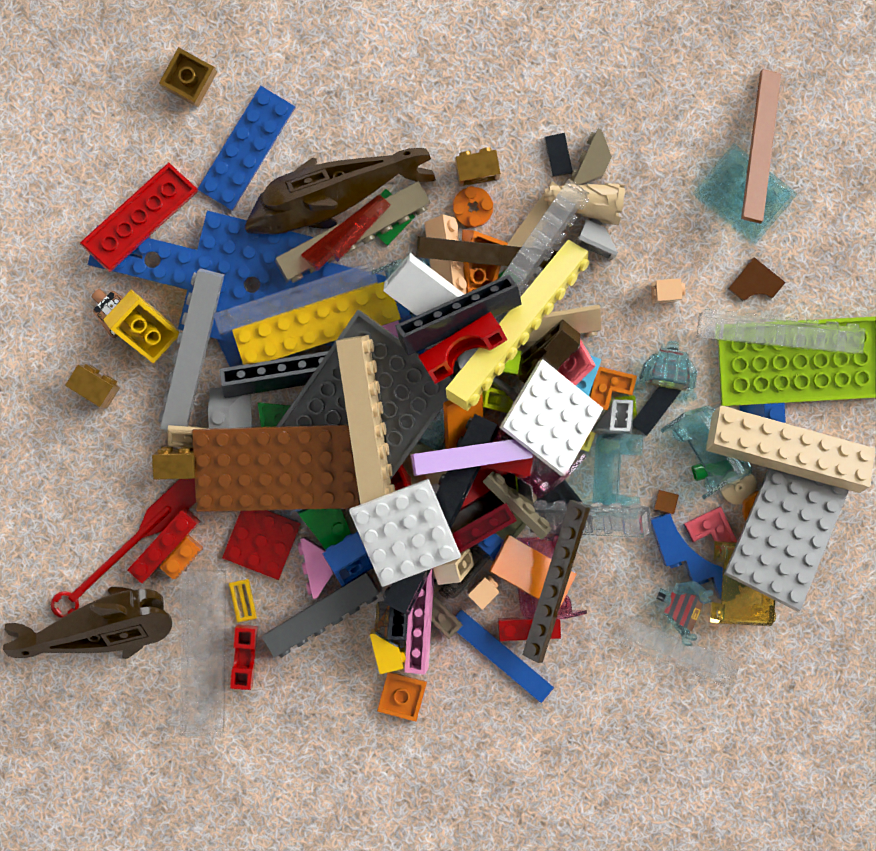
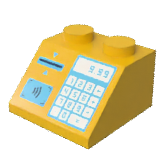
(387, 653)

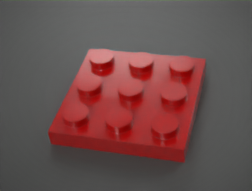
(262, 541)

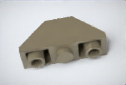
(593, 161)

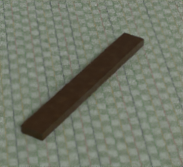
(469, 251)

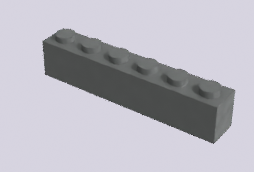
(320, 614)

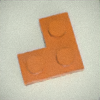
(608, 381)

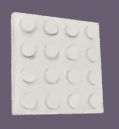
(551, 417)
(405, 532)

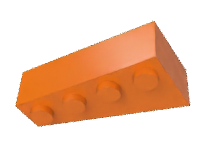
(479, 274)

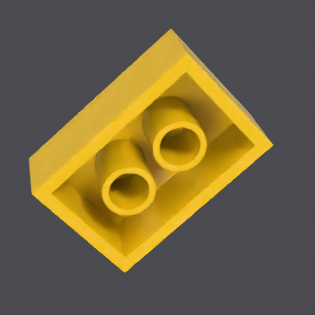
(141, 326)

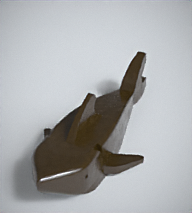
(327, 189)

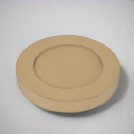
(740, 491)

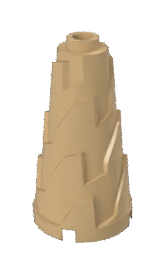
(604, 201)

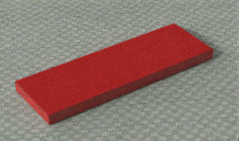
(139, 217)

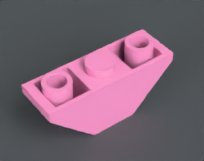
(315, 566)

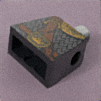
(390, 622)

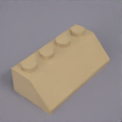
(584, 320)

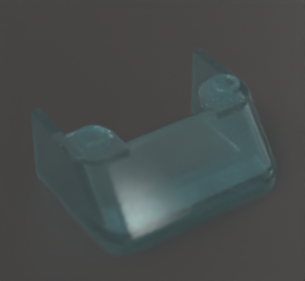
(721, 470)

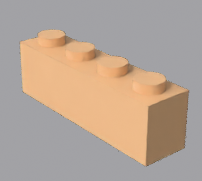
(452, 271)

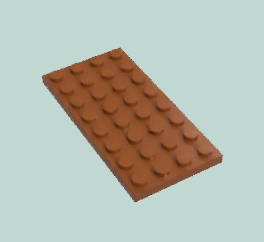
(274, 468)

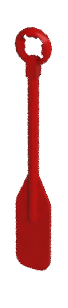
(156, 519)

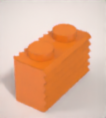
(181, 557)

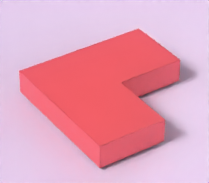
(711, 523)

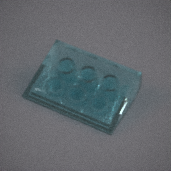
(725, 188)

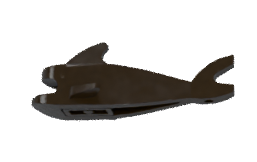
(110, 624)

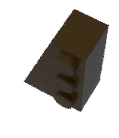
(553, 348)

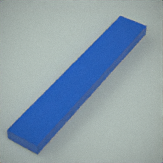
(503, 657)

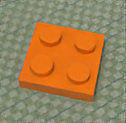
(402, 696)

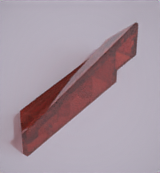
(346, 234)

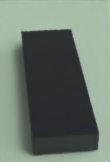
(654, 409)

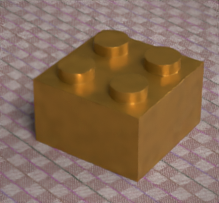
(188, 77)
(477, 167)
(92, 386)
(173, 463)

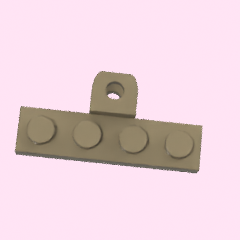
(518, 504)

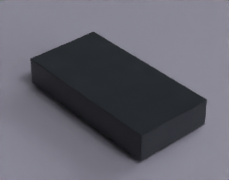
(558, 154)

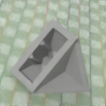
(617, 418)

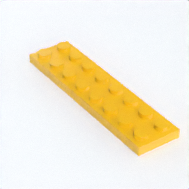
(312, 325)

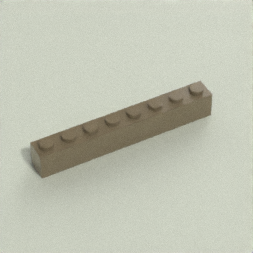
(403, 204)

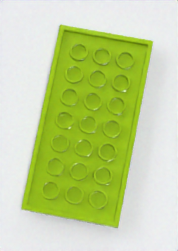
(788, 374)

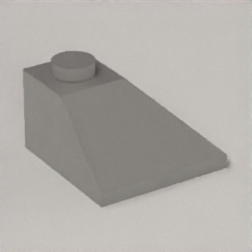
(596, 239)
(228, 412)

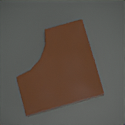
(756, 280)

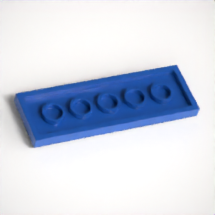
(246, 148)

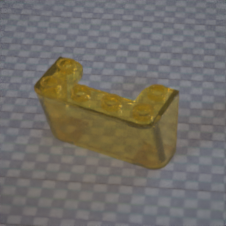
(739, 602)

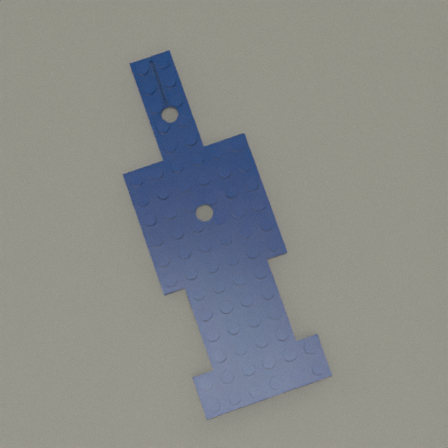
(232, 252)

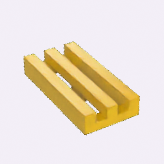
(251, 601)

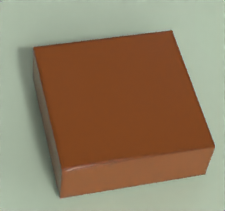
(666, 501)

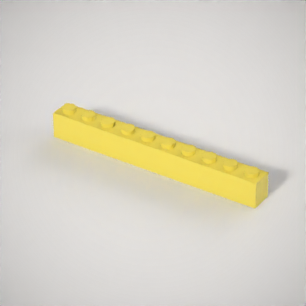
(518, 324)

